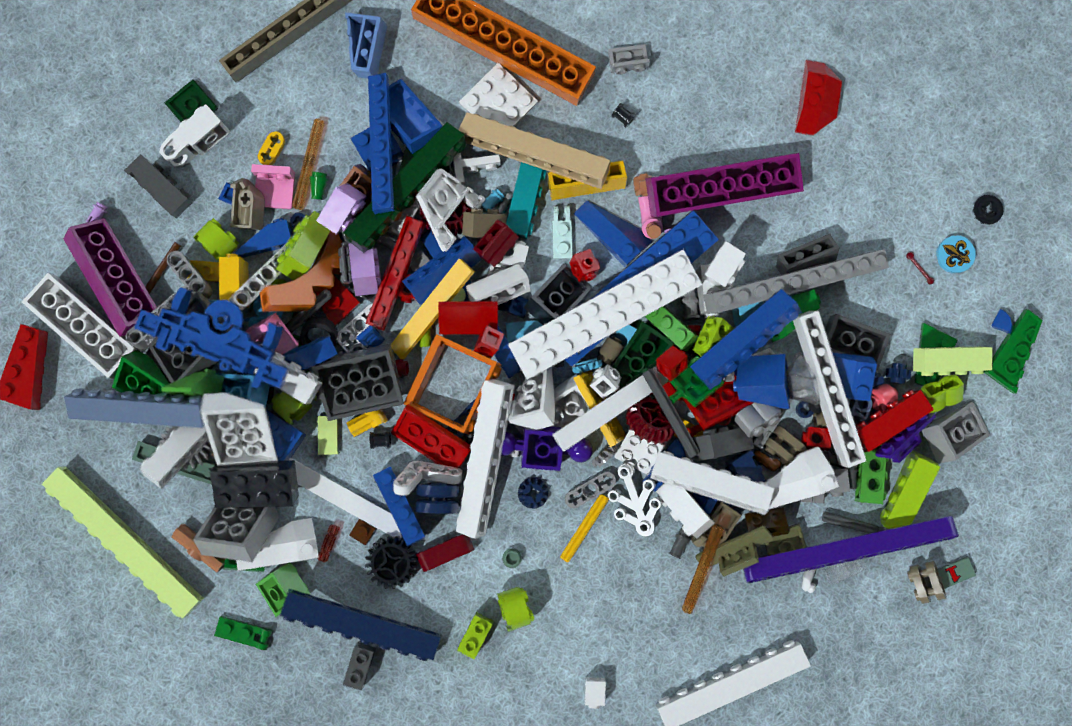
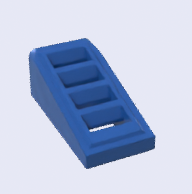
(370, 337)

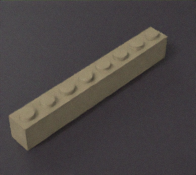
(278, 36)

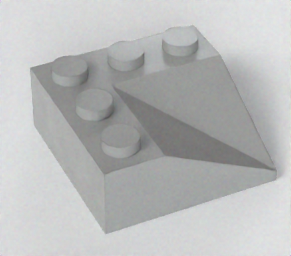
(236, 532)

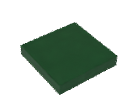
(188, 100)

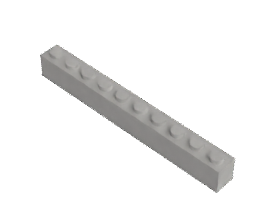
(795, 281)

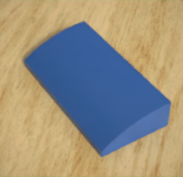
(410, 117)

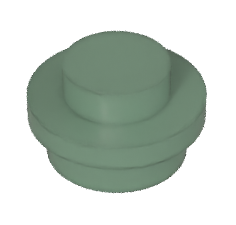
(511, 558)

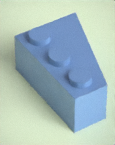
(366, 43)

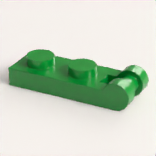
(242, 632)

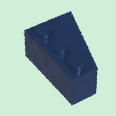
(744, 465)

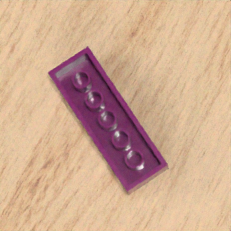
(109, 273)

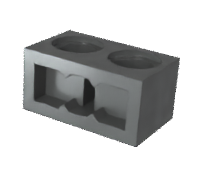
(359, 666)

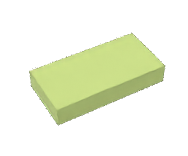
(327, 436)

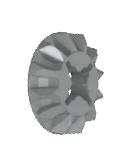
(604, 456)

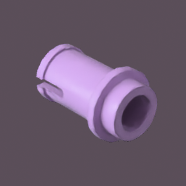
(97, 212)

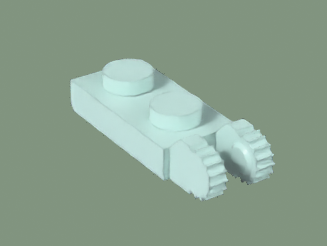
(562, 235)

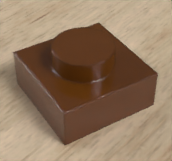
(362, 531)

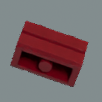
(496, 243)

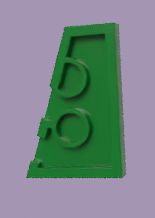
(932, 339)

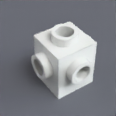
(605, 381)

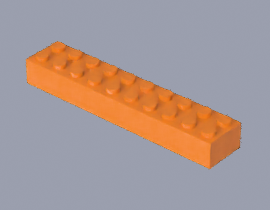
(508, 45)

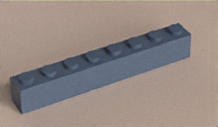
(135, 408)

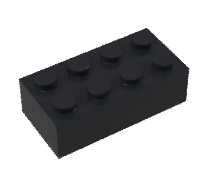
(255, 485)

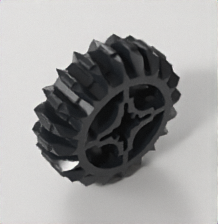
(394, 570)

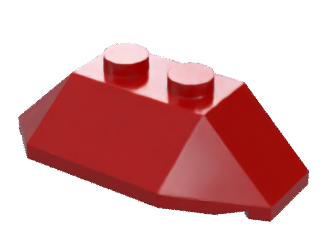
(818, 98)

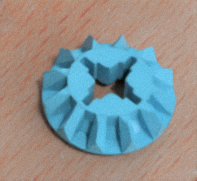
(587, 365)

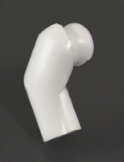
(807, 584)

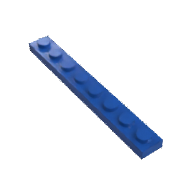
(380, 144)

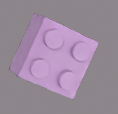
(342, 208)
(364, 271)

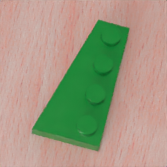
(1014, 351)

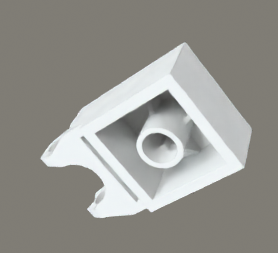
(194, 136)

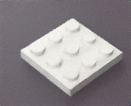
(499, 98)

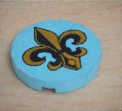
(955, 254)

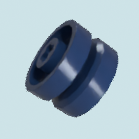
(437, 501)

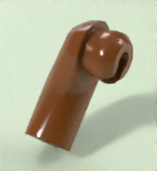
(771, 465)

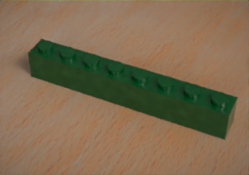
(406, 185)

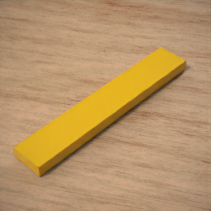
(428, 312)

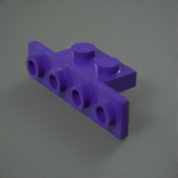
(905, 441)

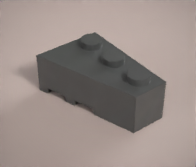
(160, 187)

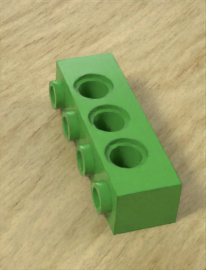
(879, 475)

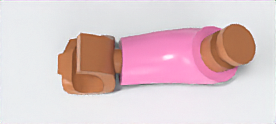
(651, 226)

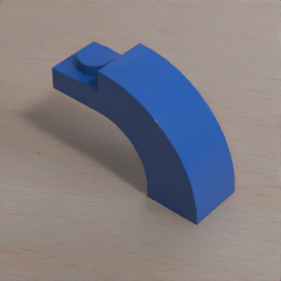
(311, 353)

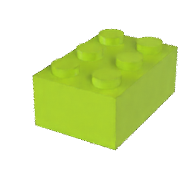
(302, 247)

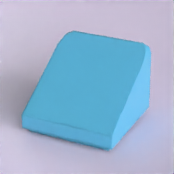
(625, 334)

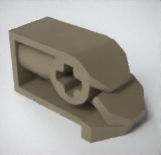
(246, 206)
(722, 516)

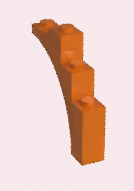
(299, 293)

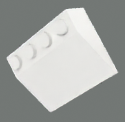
(237, 430)

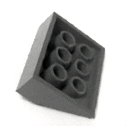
(181, 364)
(359, 382)

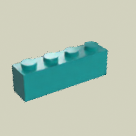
(524, 199)

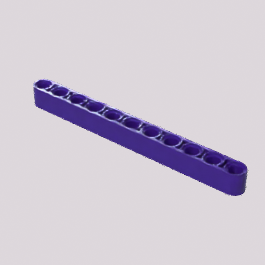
(852, 549)

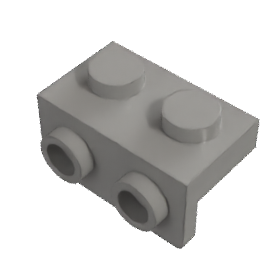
(628, 59)

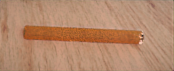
(308, 164)
(702, 569)

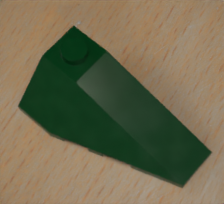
(641, 353)

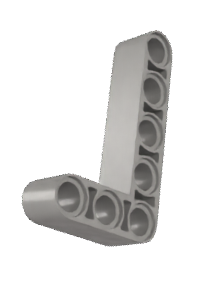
(193, 283)

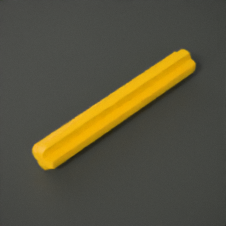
(584, 528)

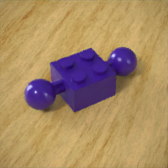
(542, 450)

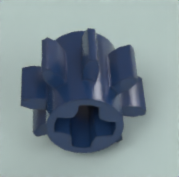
(898, 373)

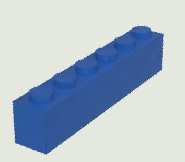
(746, 339)

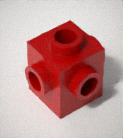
(584, 265)

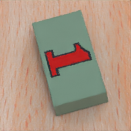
(956, 572)

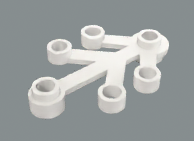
(636, 503)

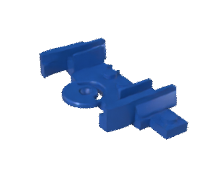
(231, 348)

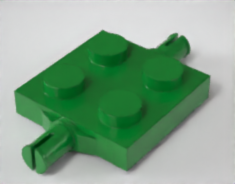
(691, 387)

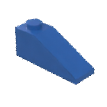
(269, 238)

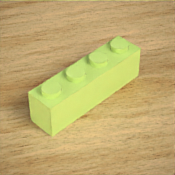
(952, 359)

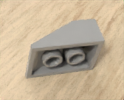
(955, 433)

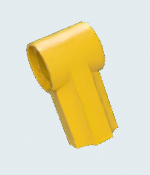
(366, 421)

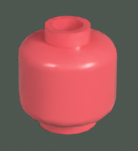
(882, 396)

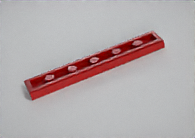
(395, 273)

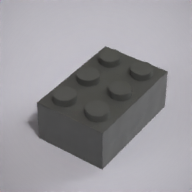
(855, 338)

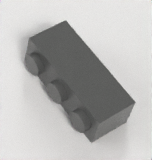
(808, 255)

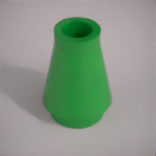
(318, 185)

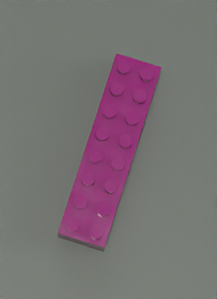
(724, 184)

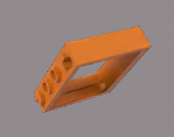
(425, 374)

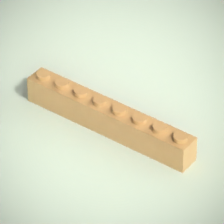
(535, 150)

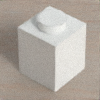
(594, 692)

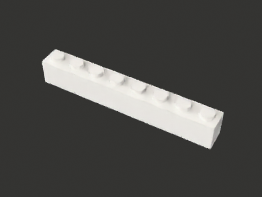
(831, 392)
(484, 458)
(733, 684)

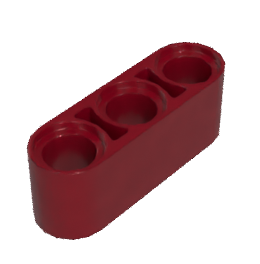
(445, 552)

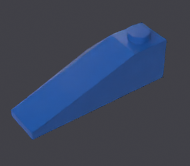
(617, 235)

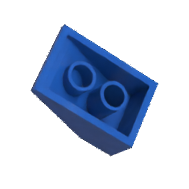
(856, 375)

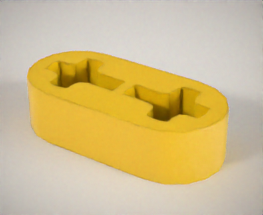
(267, 146)

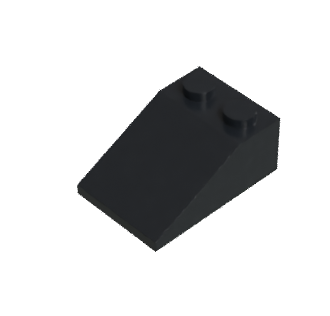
(557, 296)

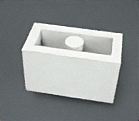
(724, 265)

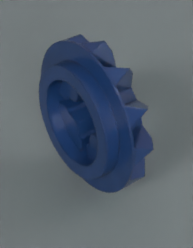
(537, 484)

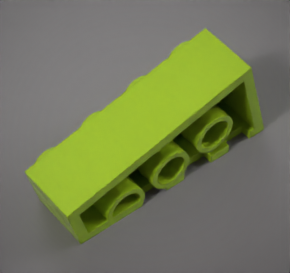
(909, 490)

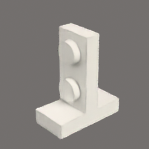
(473, 164)

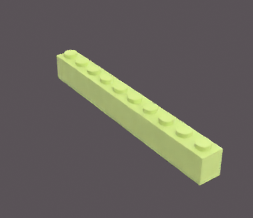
(122, 541)

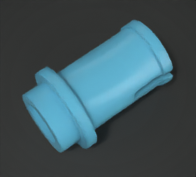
(493, 199)

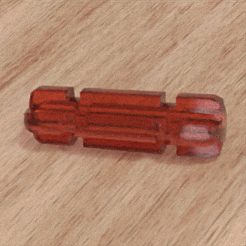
(328, 543)

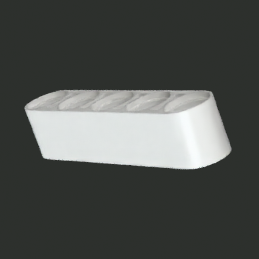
(257, 281)

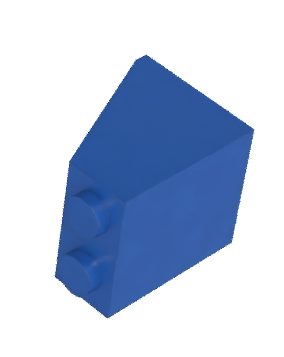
(763, 380)

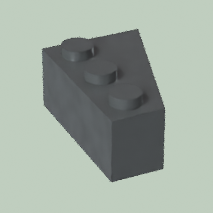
(721, 443)

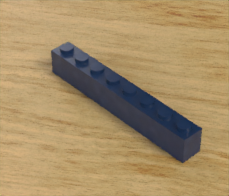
(360, 624)

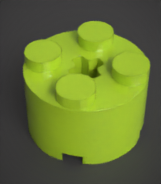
(215, 239)
(289, 407)
(514, 608)

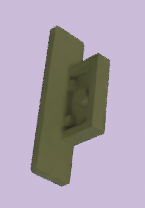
(740, 551)

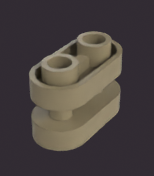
(773, 446)
(921, 592)

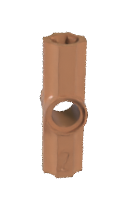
(185, 537)

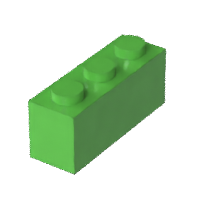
(673, 328)

